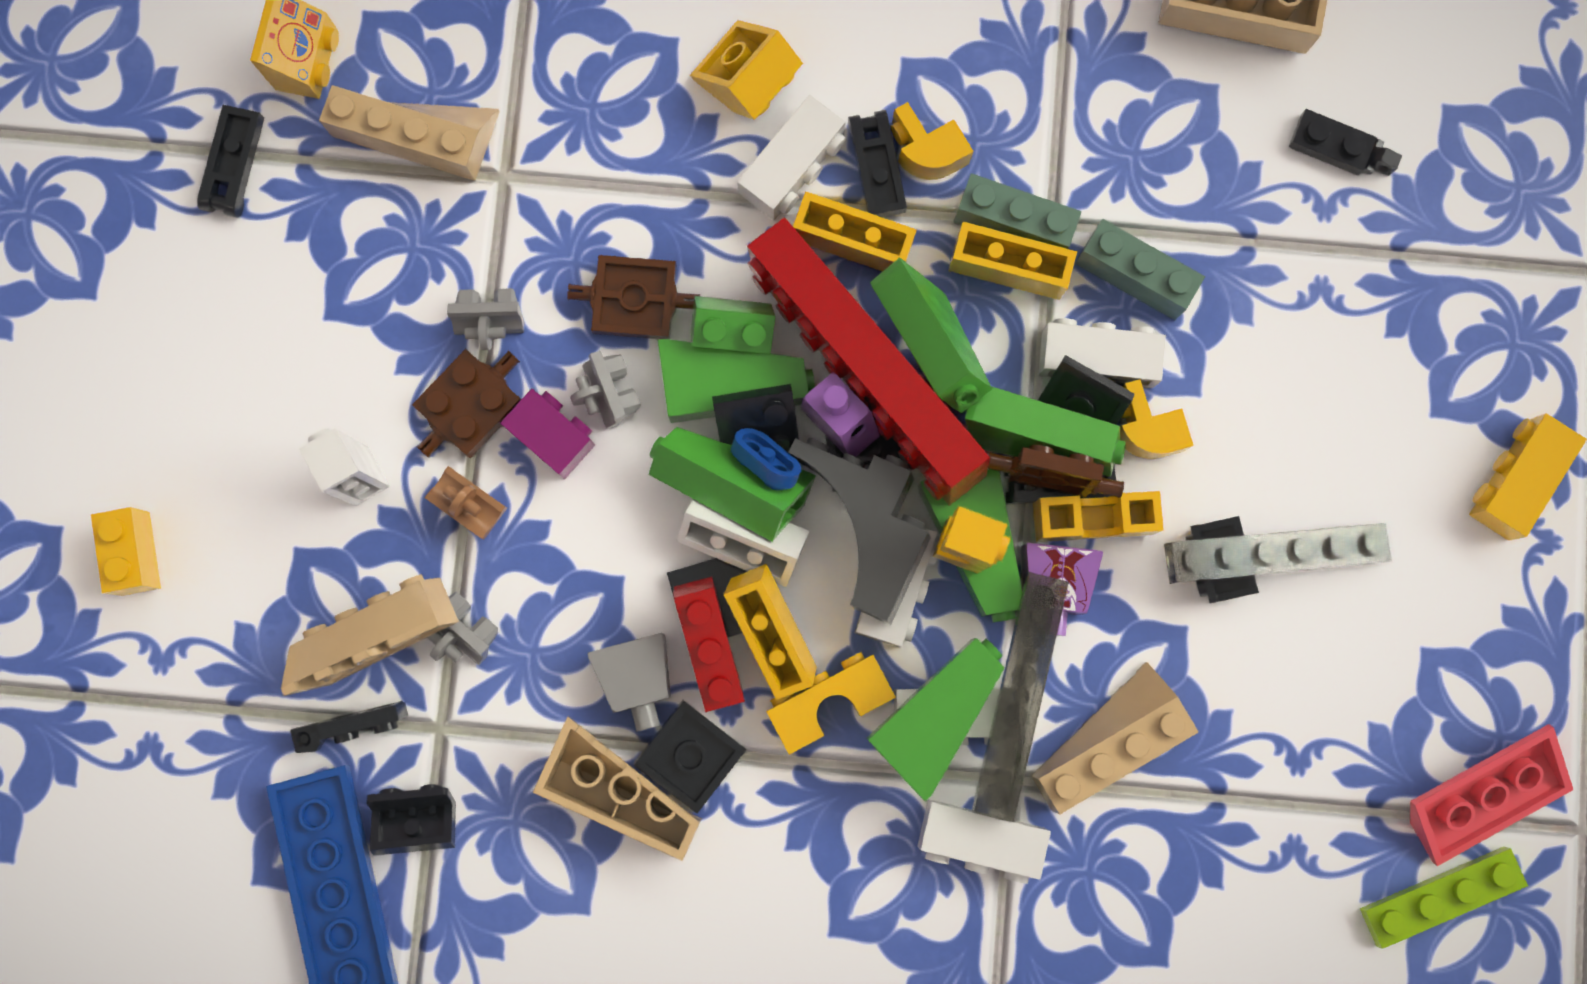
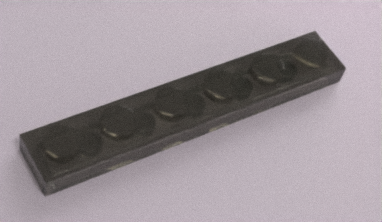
(1277, 553)
(1020, 697)

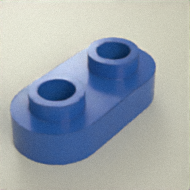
(765, 459)

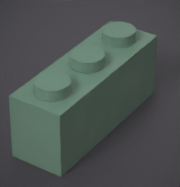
(1016, 212)
(1140, 270)

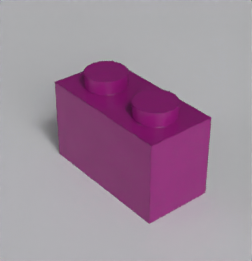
(548, 432)

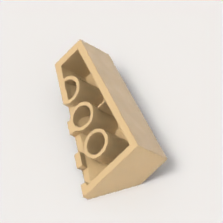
(426, 134)
(368, 635)
(1123, 735)
(608, 790)

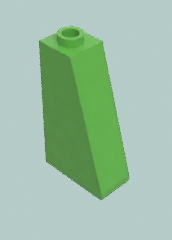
(932, 334)
(699, 373)
(1009, 422)
(717, 480)
(997, 588)
(935, 719)

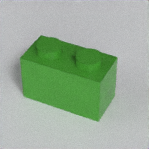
(732, 324)

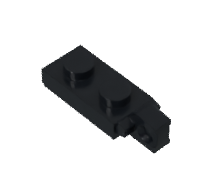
(1342, 145)
(346, 727)

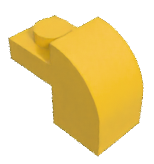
(930, 154)
(1153, 435)

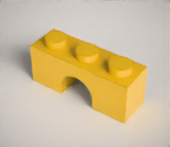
(1097, 517)
(972, 541)
(859, 682)

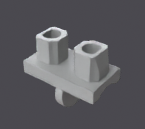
(487, 319)
(599, 392)
(472, 641)

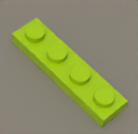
(1443, 897)

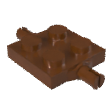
(633, 297)
(467, 403)
(1045, 470)

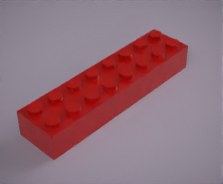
(867, 363)

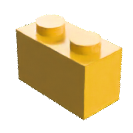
(125, 551)

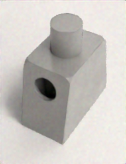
(634, 677)

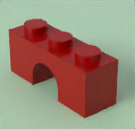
(708, 644)

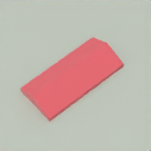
(1490, 795)

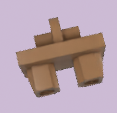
(466, 503)

